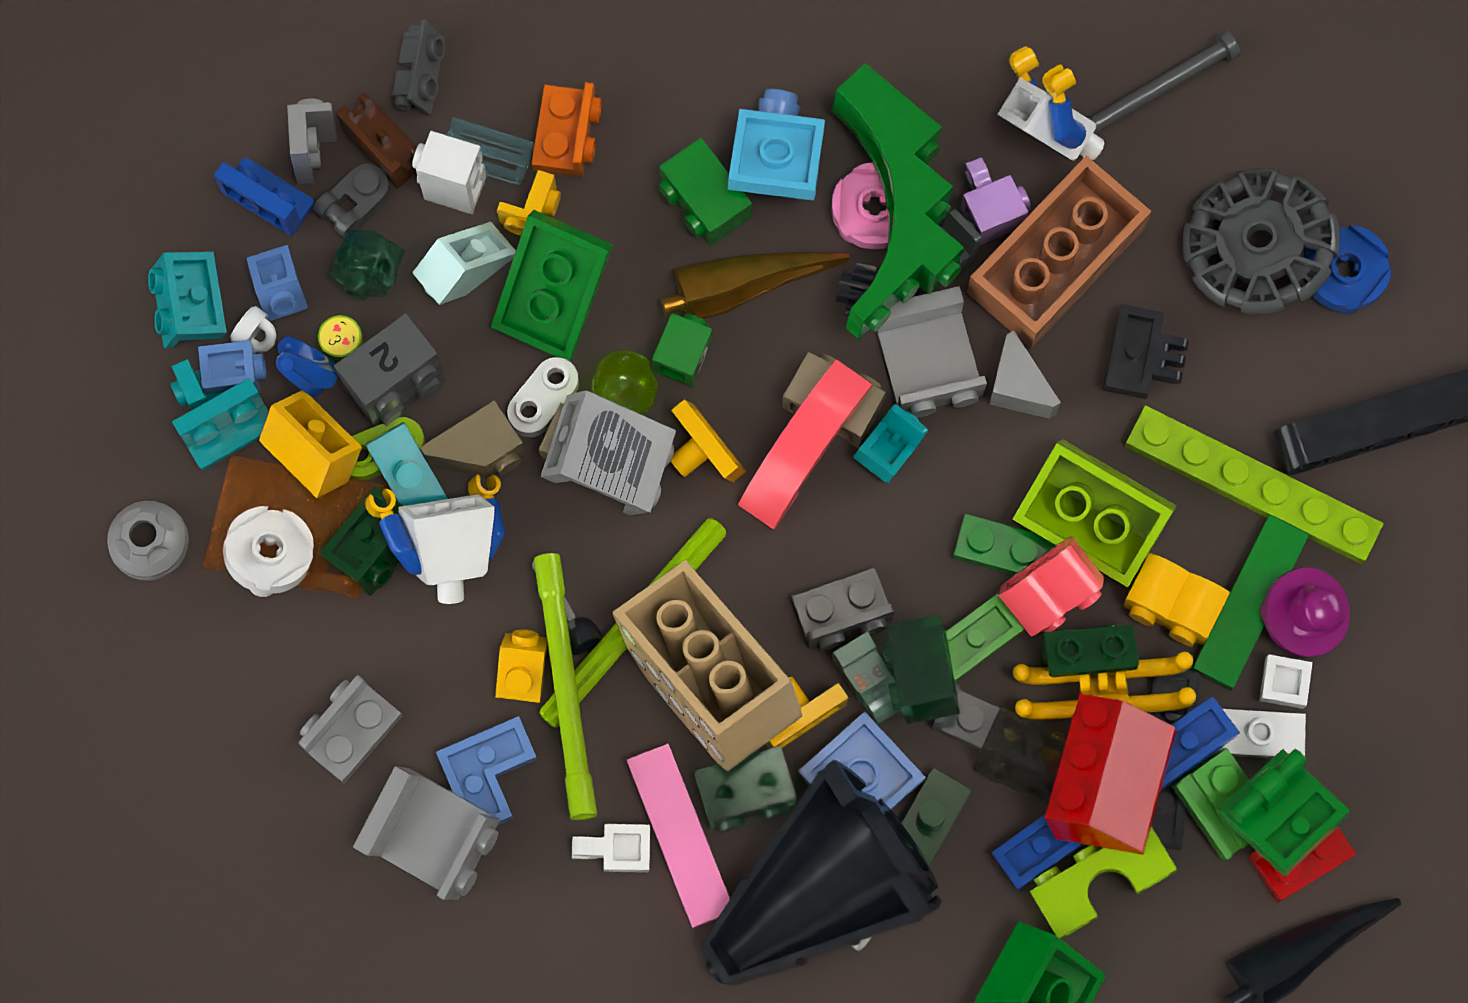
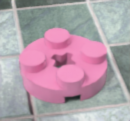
(850, 217)

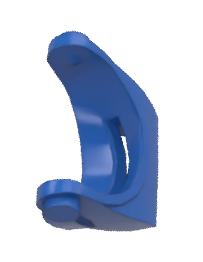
(305, 366)

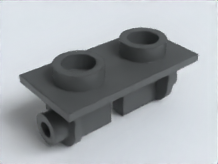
(422, 50)

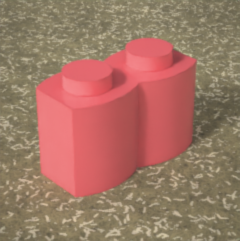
(1052, 587)

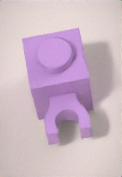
(993, 206)

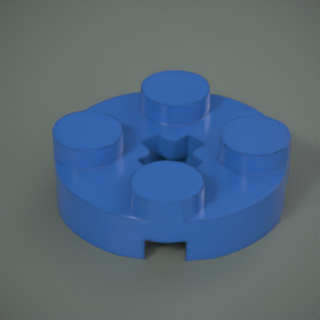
(1371, 266)

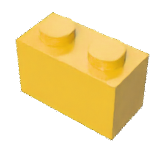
(310, 443)

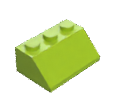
(1098, 507)

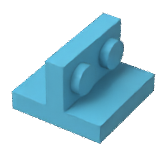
(776, 154)

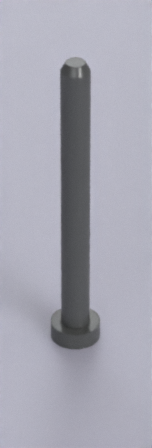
(1225, 47)

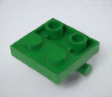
(1284, 811)

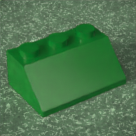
(1040, 970)

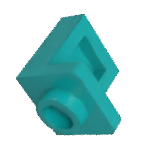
(189, 386)
(891, 443)

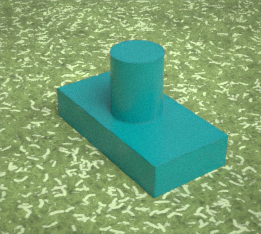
(405, 467)

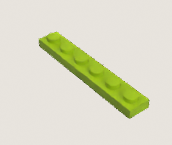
(1253, 484)

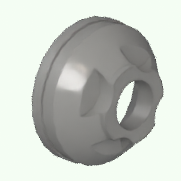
(159, 557)

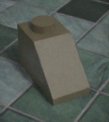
(477, 445)

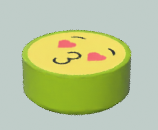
(339, 337)

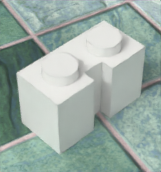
(450, 171)

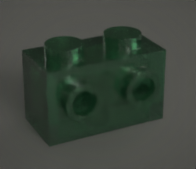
(921, 669)
(747, 790)

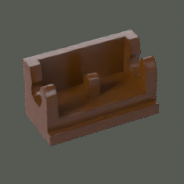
(379, 139)

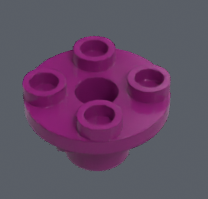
(1306, 612)

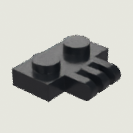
(1142, 353)

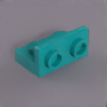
(186, 297)
(223, 424)

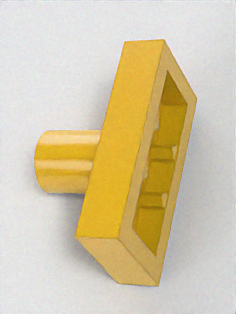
(703, 445)
(812, 713)

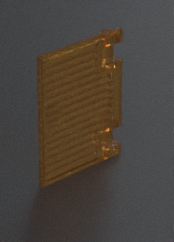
(263, 483)

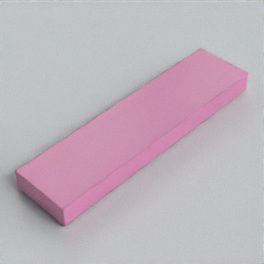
(679, 835)

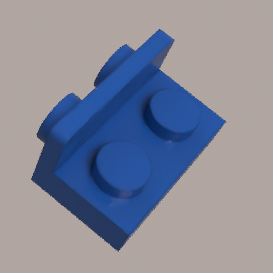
(264, 195)

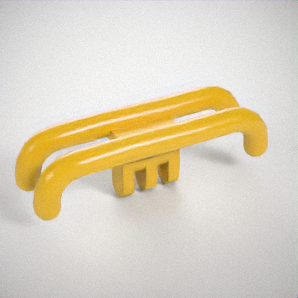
(1107, 685)

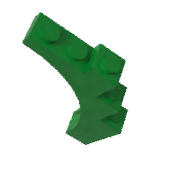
(901, 146)

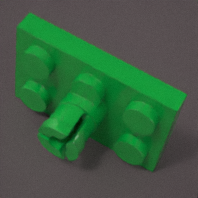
(551, 285)

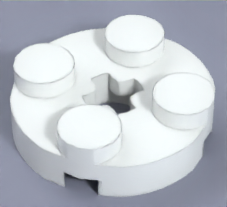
(262, 573)

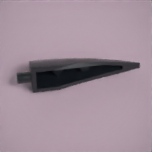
(1285, 961)

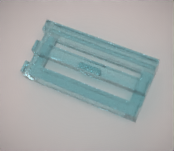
(499, 138)

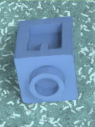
(277, 283)
(230, 364)

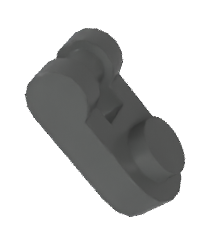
(365, 187)

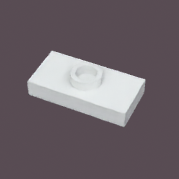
(1266, 733)

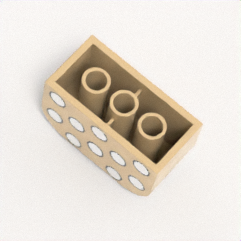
(707, 666)

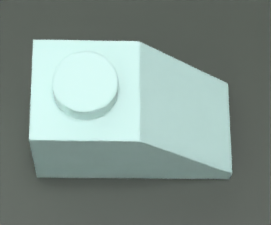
(463, 262)

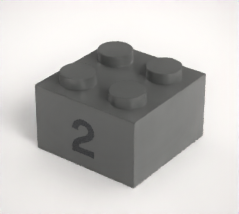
(391, 372)

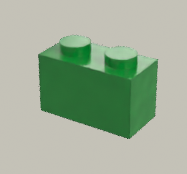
(701, 190)

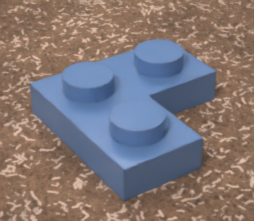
(478, 760)

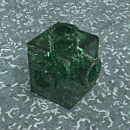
(366, 264)

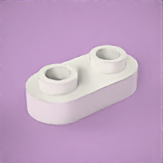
(543, 396)

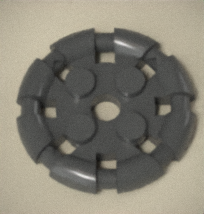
(1261, 265)

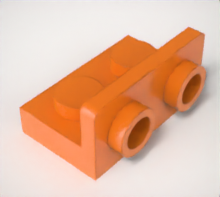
(565, 128)

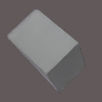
(1020, 382)

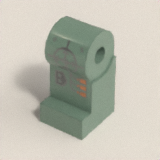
(866, 676)

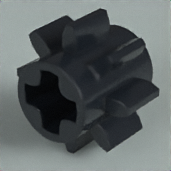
(854, 284)

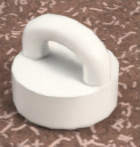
(250, 325)

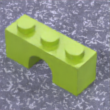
(1065, 894)

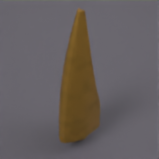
(727, 283)

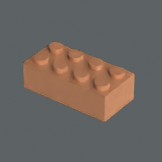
(1058, 251)

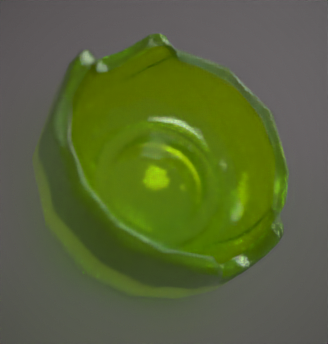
(626, 380)

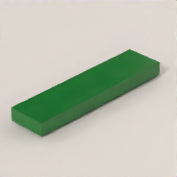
(1240, 619)

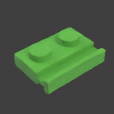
(1205, 791)

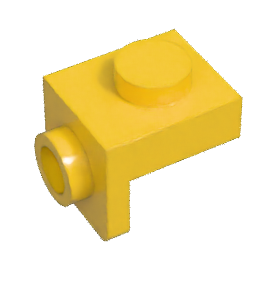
(541, 198)
(521, 666)

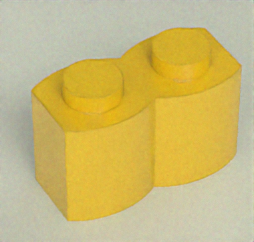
(1175, 600)

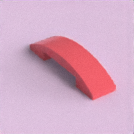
(804, 443)

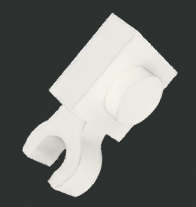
(622, 847)

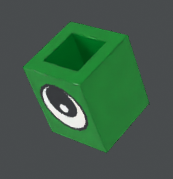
(682, 348)

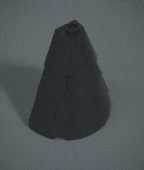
(822, 884)

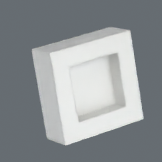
(1286, 681)

